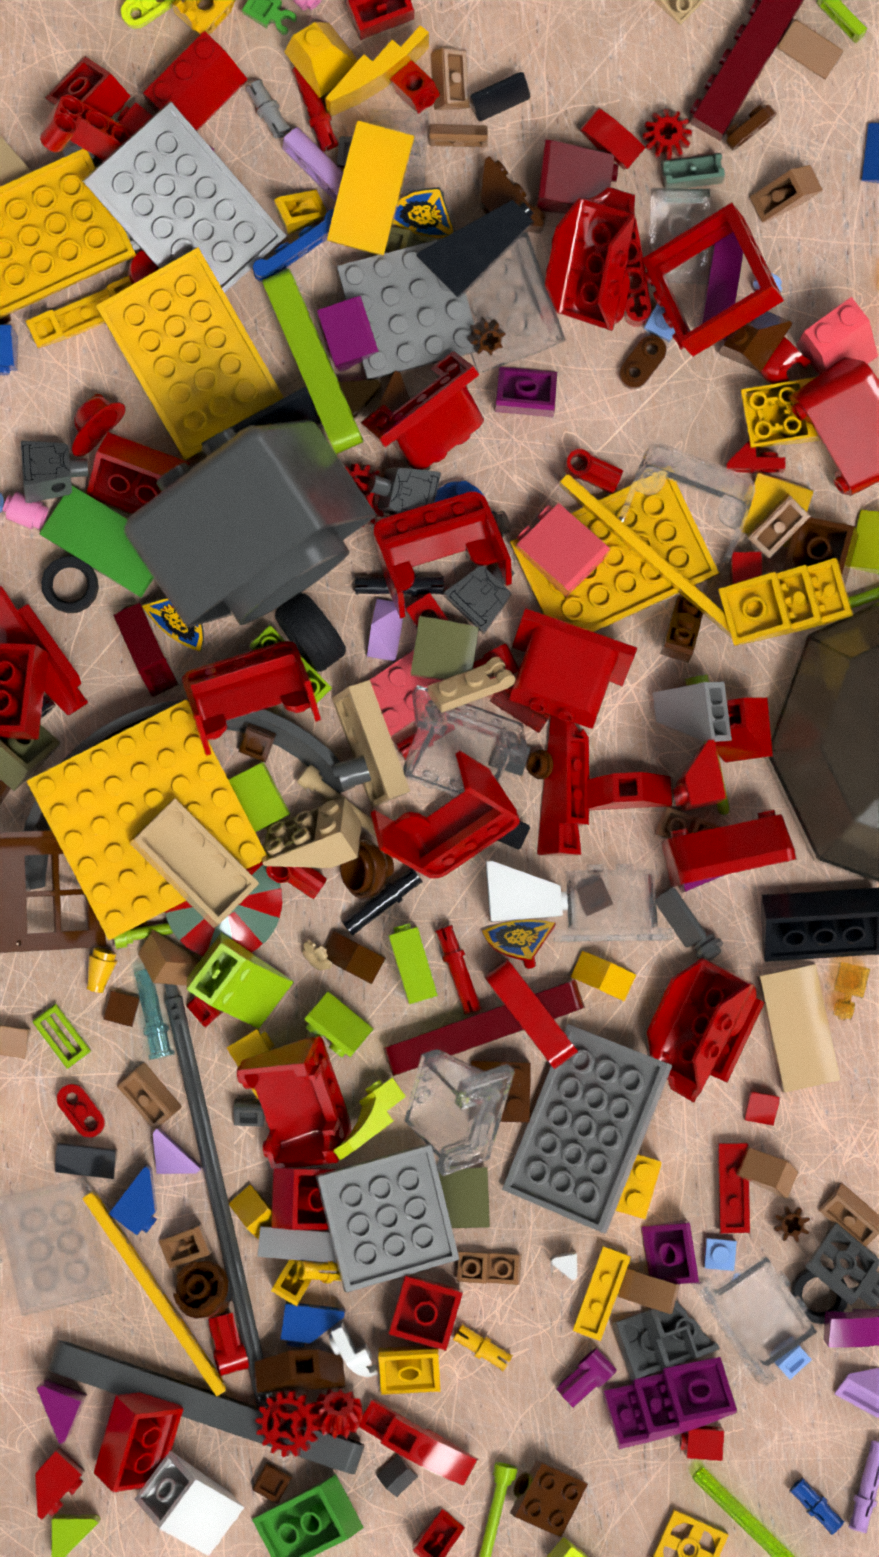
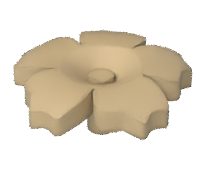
(316, 956)

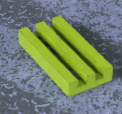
(844, 19)
(47, 1016)

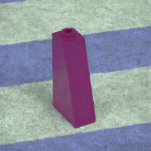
(722, 278)

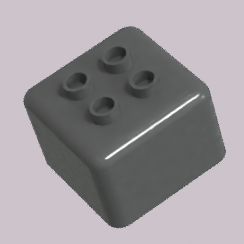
(249, 522)

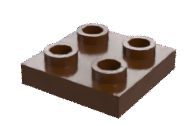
(547, 1497)

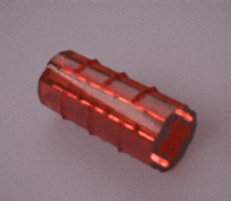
(523, 713)

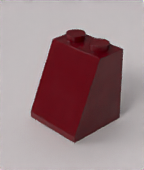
(572, 174)

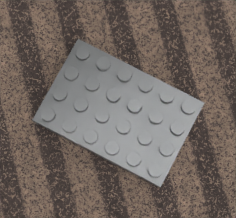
(180, 197)
(587, 1130)

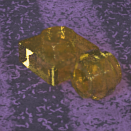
(850, 981)

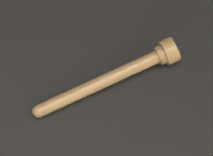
(313, 780)

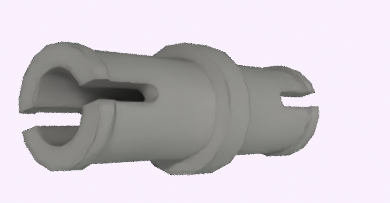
(268, 109)

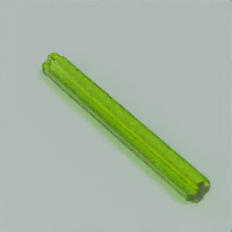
(740, 1514)

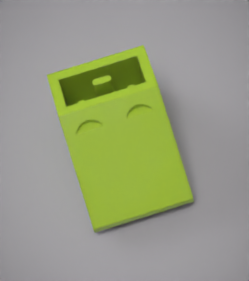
(237, 982)

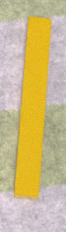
(645, 552)
(155, 1292)

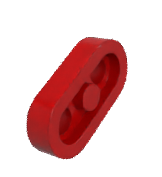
(81, 1110)

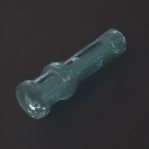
(155, 1028)

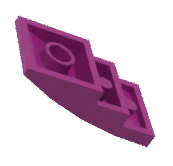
(669, 1402)

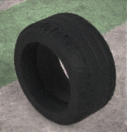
(311, 632)

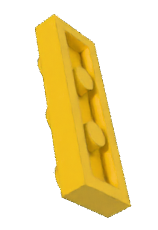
(601, 1293)

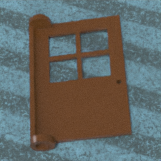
(13, 895)

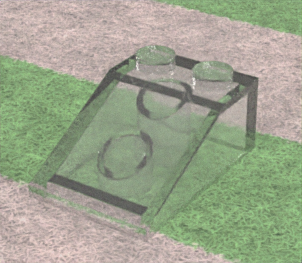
(672, 214)

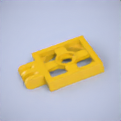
(698, 1528)

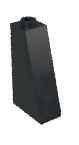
(472, 250)

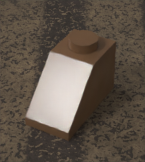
(786, 192)

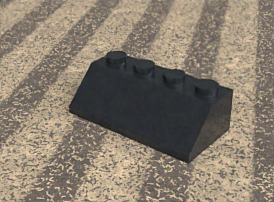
(291, 408)
(820, 924)

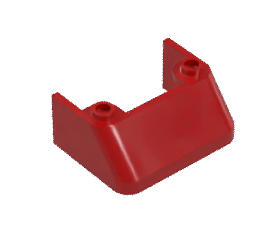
(435, 533)
(246, 686)
(454, 831)
(727, 849)

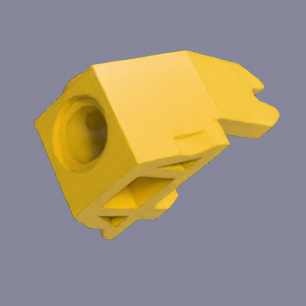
(203, 20)

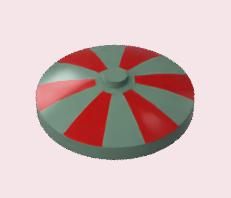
(247, 924)

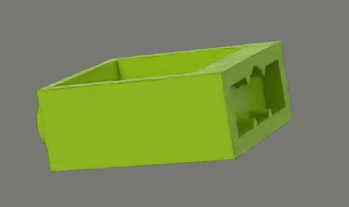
(412, 963)

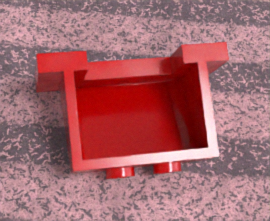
(432, 419)
(567, 668)

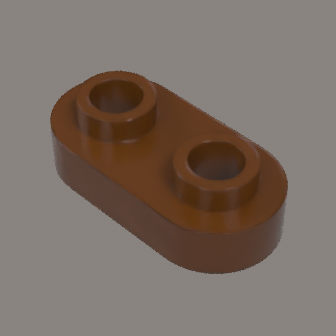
(758, 119)
(643, 361)

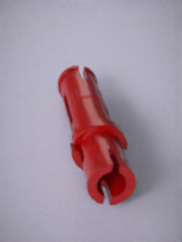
(318, 116)
(454, 957)

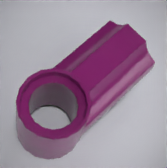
(591, 1373)

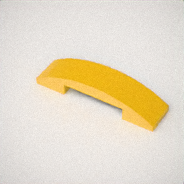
(74, 318)

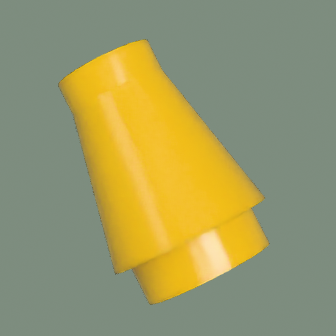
(100, 968)

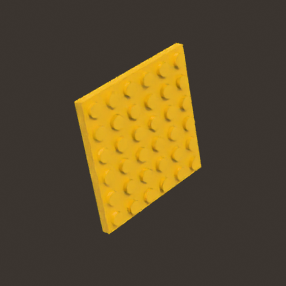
(116, 790)

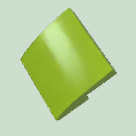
(259, 797)

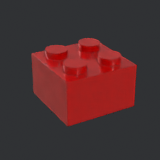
(297, 1199)
(425, 1312)

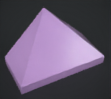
(384, 631)
(171, 1157)
(861, 1390)

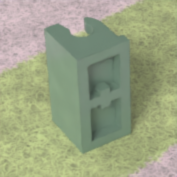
(693, 171)

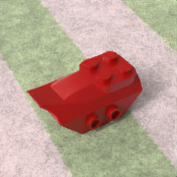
(590, 259)
(695, 1022)

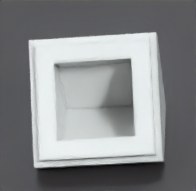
(566, 1264)

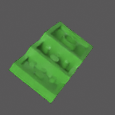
(98, 538)

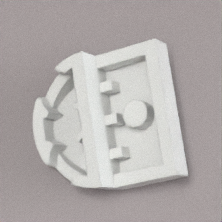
(355, 1358)

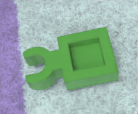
(268, 11)

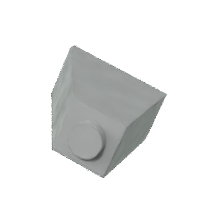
(695, 710)

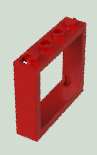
(692, 243)

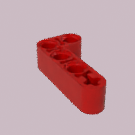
(83, 126)
(636, 269)
(530, 1013)

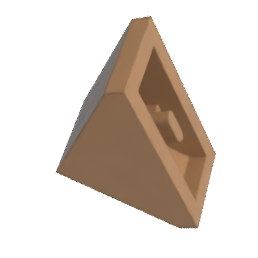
(166, 961)
(768, 1172)
(185, 1246)

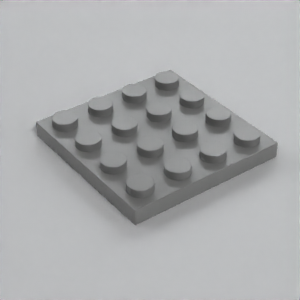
(409, 311)
(387, 1217)

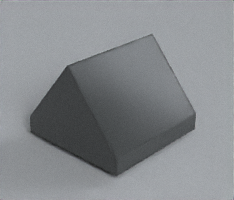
(248, 1113)
(396, 1476)

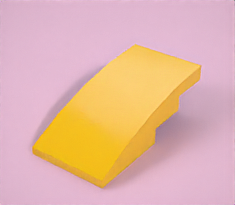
(371, 77)
(370, 188)
(785, 602)

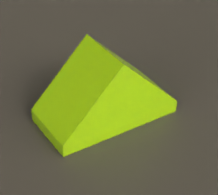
(70, 1530)

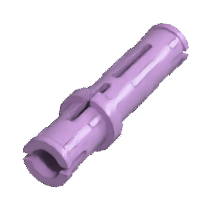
(867, 1492)

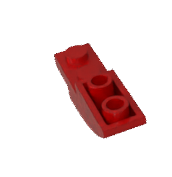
(417, 1444)

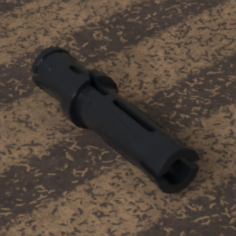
(377, 585)
(382, 901)

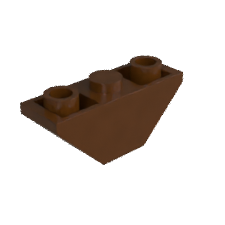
(499, 190)
(682, 631)
(299, 1371)

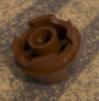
(202, 1290)

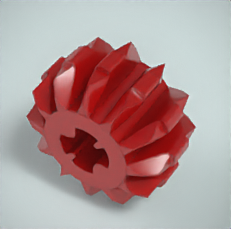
(678, 138)
(339, 1413)

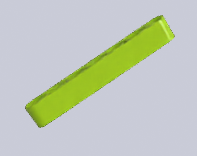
(312, 361)

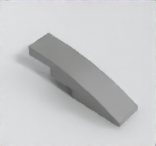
(296, 1244)

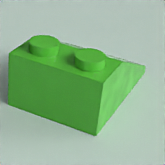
(309, 1521)

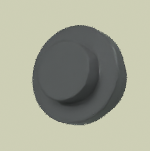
(708, 947)

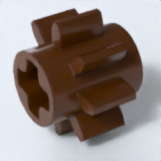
(486, 336)
(792, 1232)

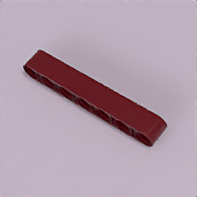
(478, 1029)

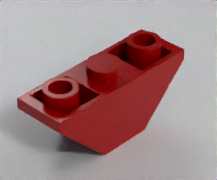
(628, 791)

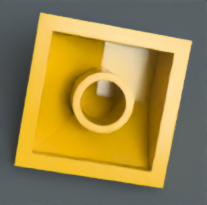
(320, 56)

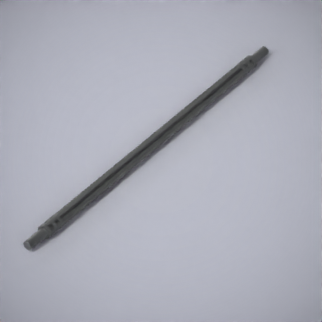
(215, 1184)

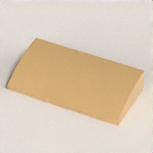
(370, 737)
(194, 863)
(799, 1028)

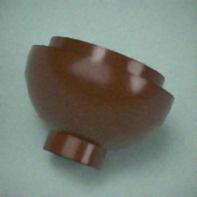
(367, 872)

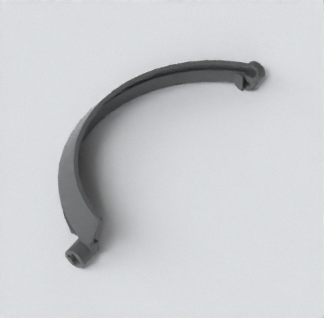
(289, 737)

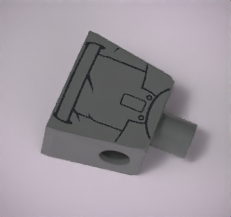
(49, 470)
(404, 489)
(480, 596)

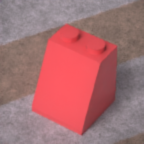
(839, 335)
(561, 548)

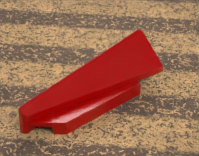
(26, 628)
(564, 791)

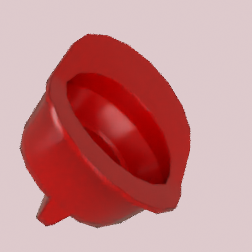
(94, 421)

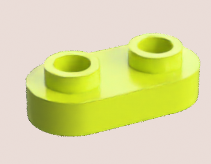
(149, 8)

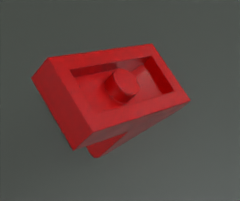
(746, 461)

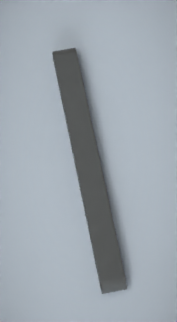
(198, 1403)

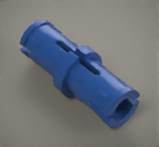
(816, 1506)

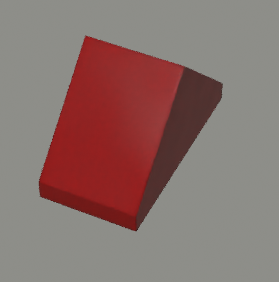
(438, 1536)

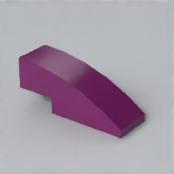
(852, 1328)

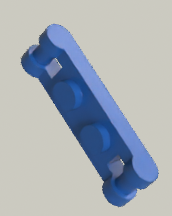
(289, 253)

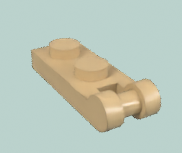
(471, 685)

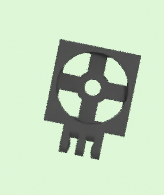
(867, 1278)

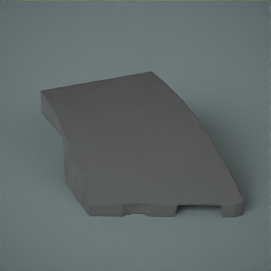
(660, 1340)

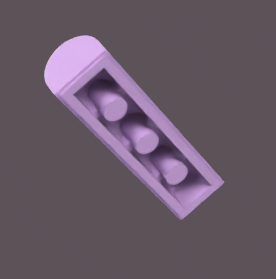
(313, 161)

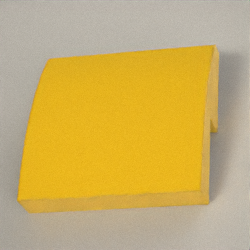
(768, 493)

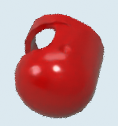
(781, 360)

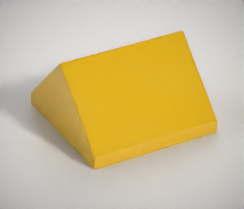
(409, 1369)

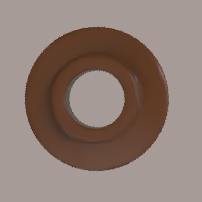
(540, 764)

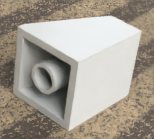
(521, 896)
(188, 1504)

